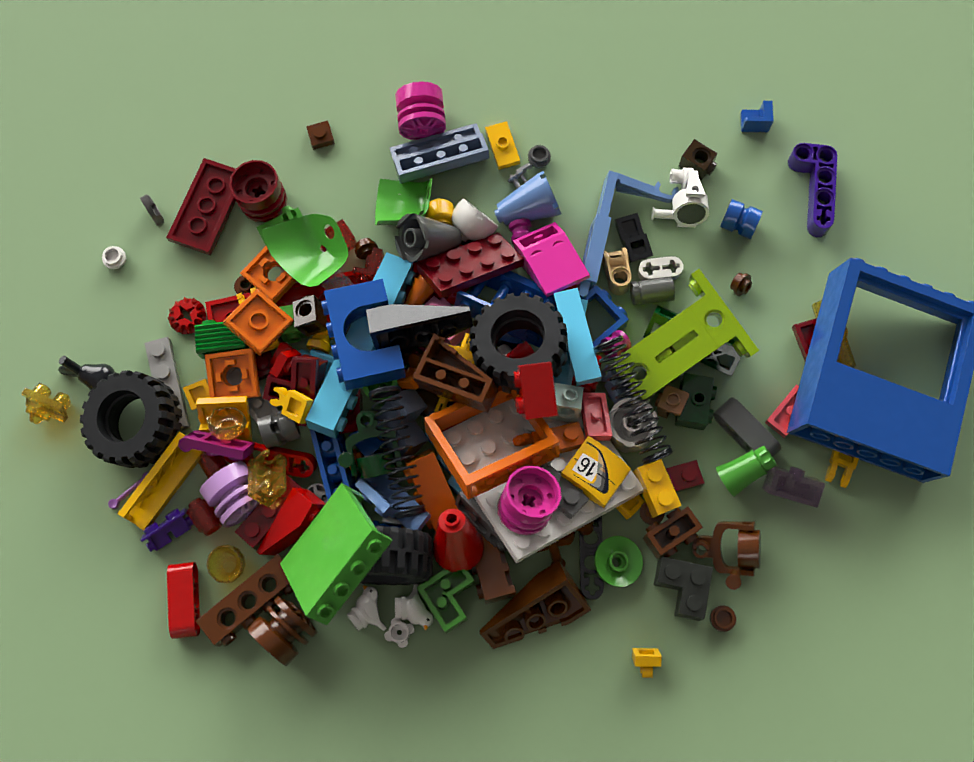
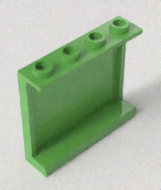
(333, 555)

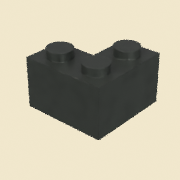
(690, 581)

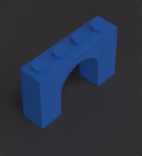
(358, 366)

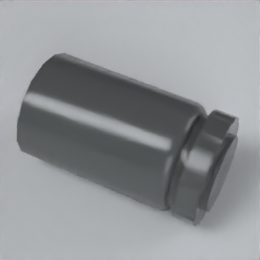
(652, 291)

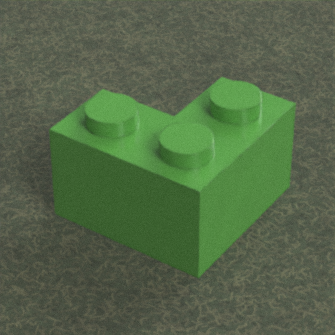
(440, 595)

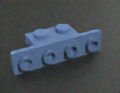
(376, 492)

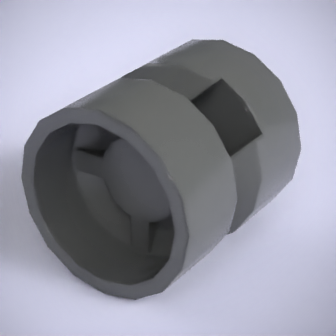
(287, 427)

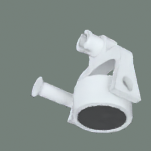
(689, 204)

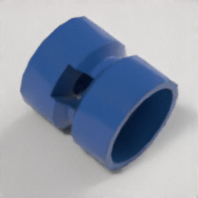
(741, 219)

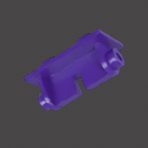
(158, 534)

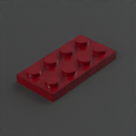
(204, 208)
(469, 265)

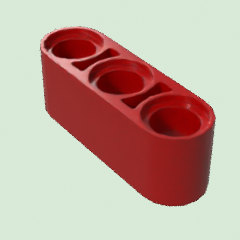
(183, 600)

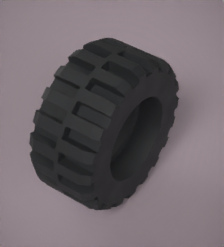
(514, 314)
(104, 411)
(405, 559)

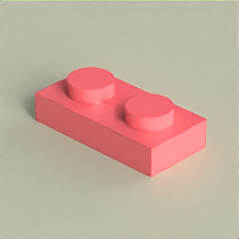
(596, 416)
(781, 416)

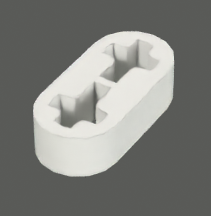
(660, 266)

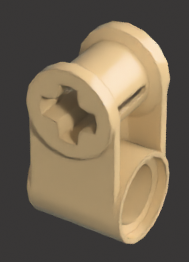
(617, 266)

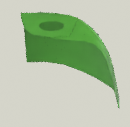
(392, 206)
(298, 244)

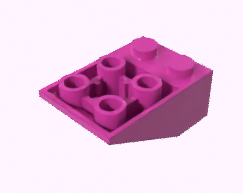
(551, 259)

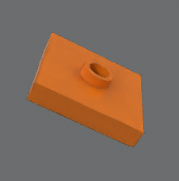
(258, 322)

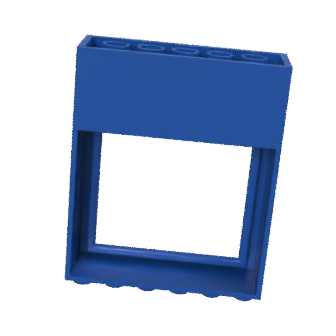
(872, 415)

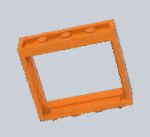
(499, 471)

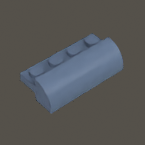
(439, 153)

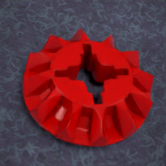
(197, 315)

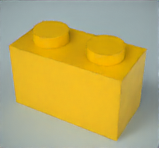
(657, 488)

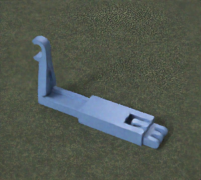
(600, 225)

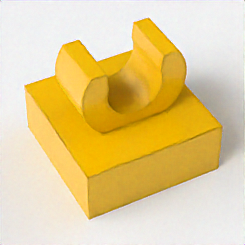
(646, 659)

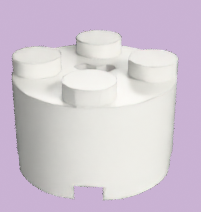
(621, 434)

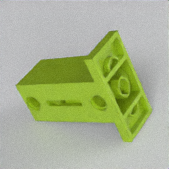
(686, 339)

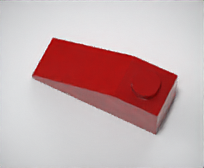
(291, 522)

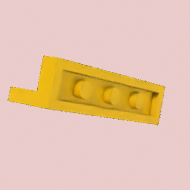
(160, 484)

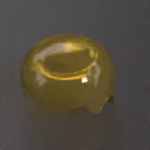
(226, 423)
(226, 563)

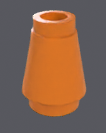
(419, 292)

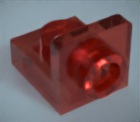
(372, 265)

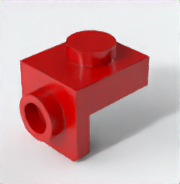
(283, 360)

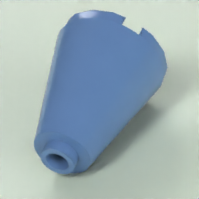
(530, 201)

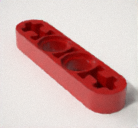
(291, 456)

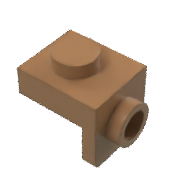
(671, 401)

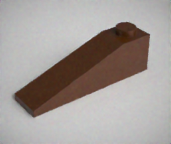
(541, 603)

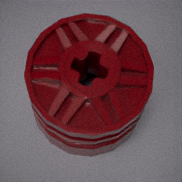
(258, 190)

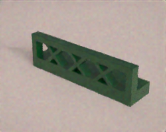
(662, 315)

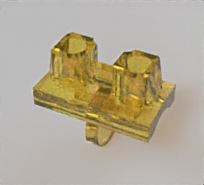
(42, 407)

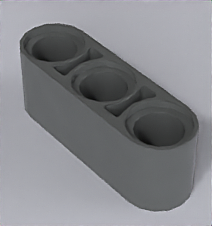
(745, 427)

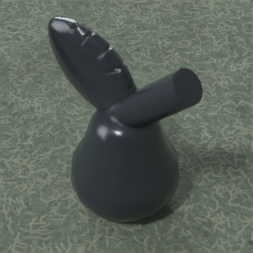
(87, 374)

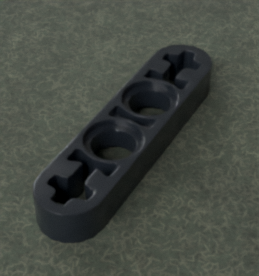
(589, 550)

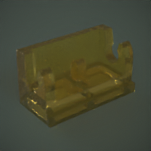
(266, 478)

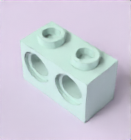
(568, 402)

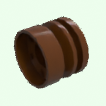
(282, 630)

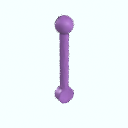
(114, 503)

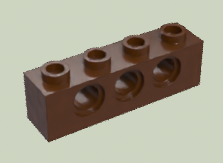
(213, 620)

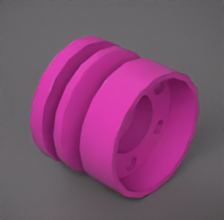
(420, 110)
(529, 500)

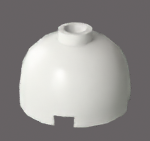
(472, 222)

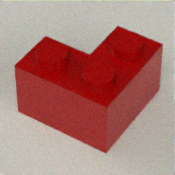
(536, 391)

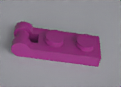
(203, 441)

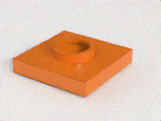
(257, 274)
(218, 366)

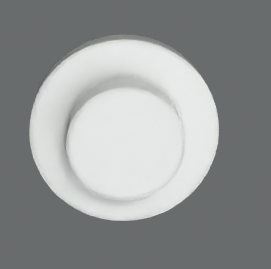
(113, 257)

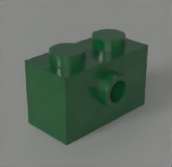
(697, 409)

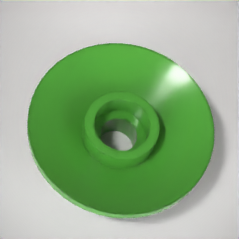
(629, 561)

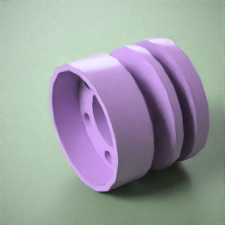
(229, 493)

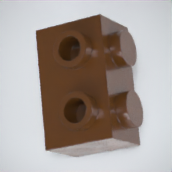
(679, 528)

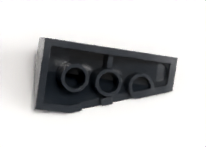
(415, 325)

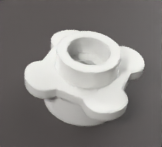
(401, 640)

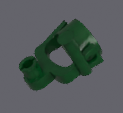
(372, 464)

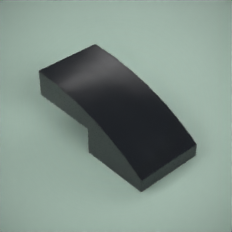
(633, 237)

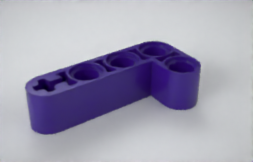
(817, 190)

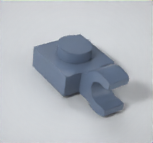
(613, 393)

